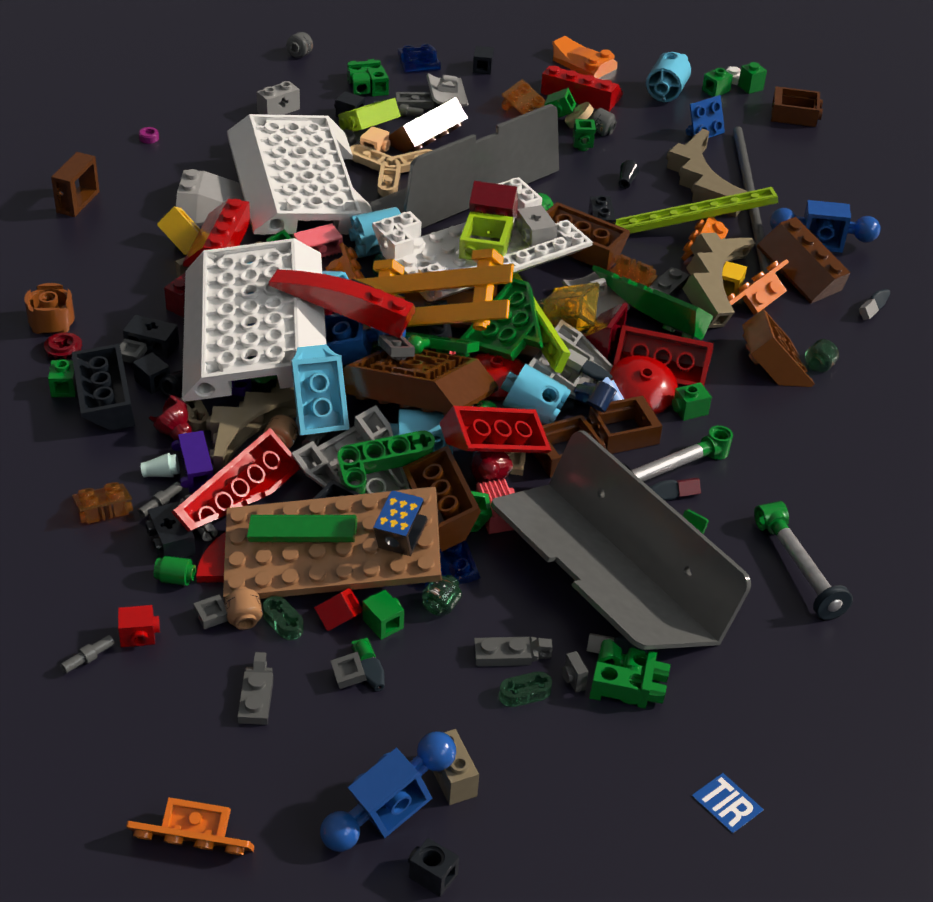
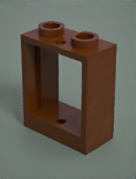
(796, 106)
(73, 200)
(622, 410)
(560, 432)

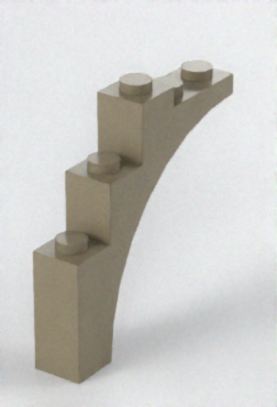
(696, 173)
(706, 268)
(234, 425)

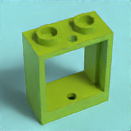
(369, 115)
(486, 226)

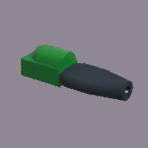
(372, 667)

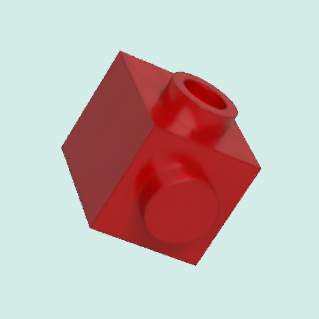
(137, 625)

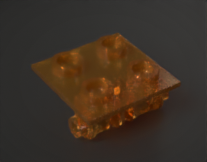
(522, 98)
(637, 272)
(112, 493)

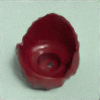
(173, 419)
(490, 466)

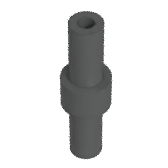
(405, 110)
(160, 498)
(87, 654)

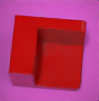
(338, 609)

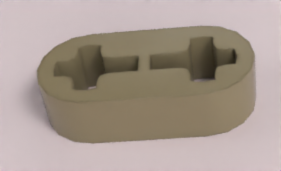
(197, 411)

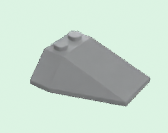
(203, 192)
(578, 342)
(321, 461)

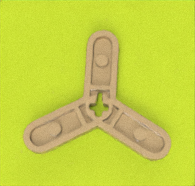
(389, 166)

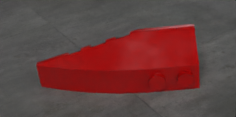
(348, 299)
(242, 481)

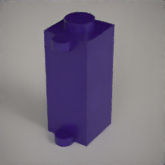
(194, 459)

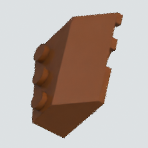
(774, 351)

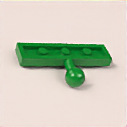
(441, 344)

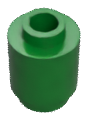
(174, 570)

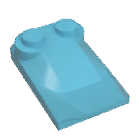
(319, 390)

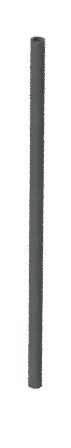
(749, 186)

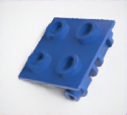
(706, 115)

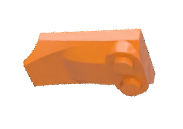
(583, 59)

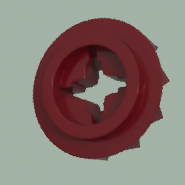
(56, 345)

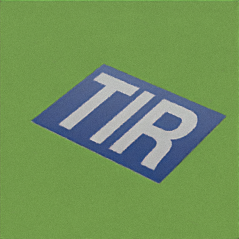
(727, 802)

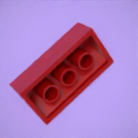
(582, 87)
(221, 229)
(684, 356)
(494, 430)

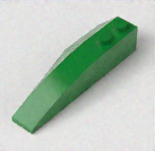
(660, 306)

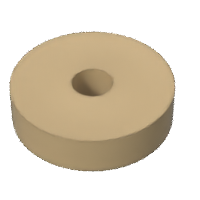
(582, 111)

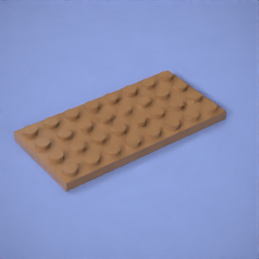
(328, 566)

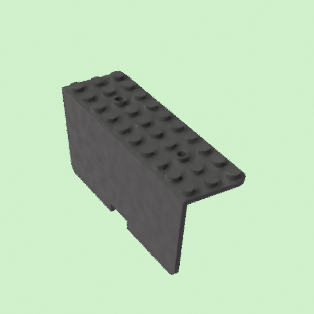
(444, 177)
(628, 551)

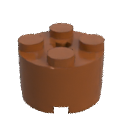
(49, 308)

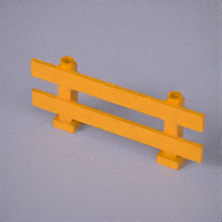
(488, 273)

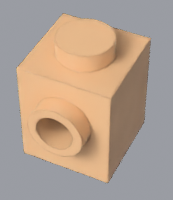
(376, 139)

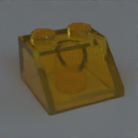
(573, 305)

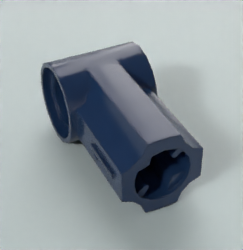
(595, 395)

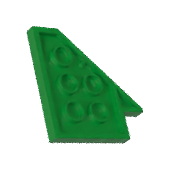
(511, 335)

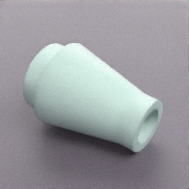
(162, 466)

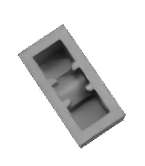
(278, 99)
(535, 225)

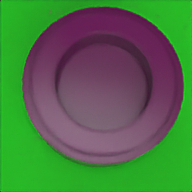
(148, 135)

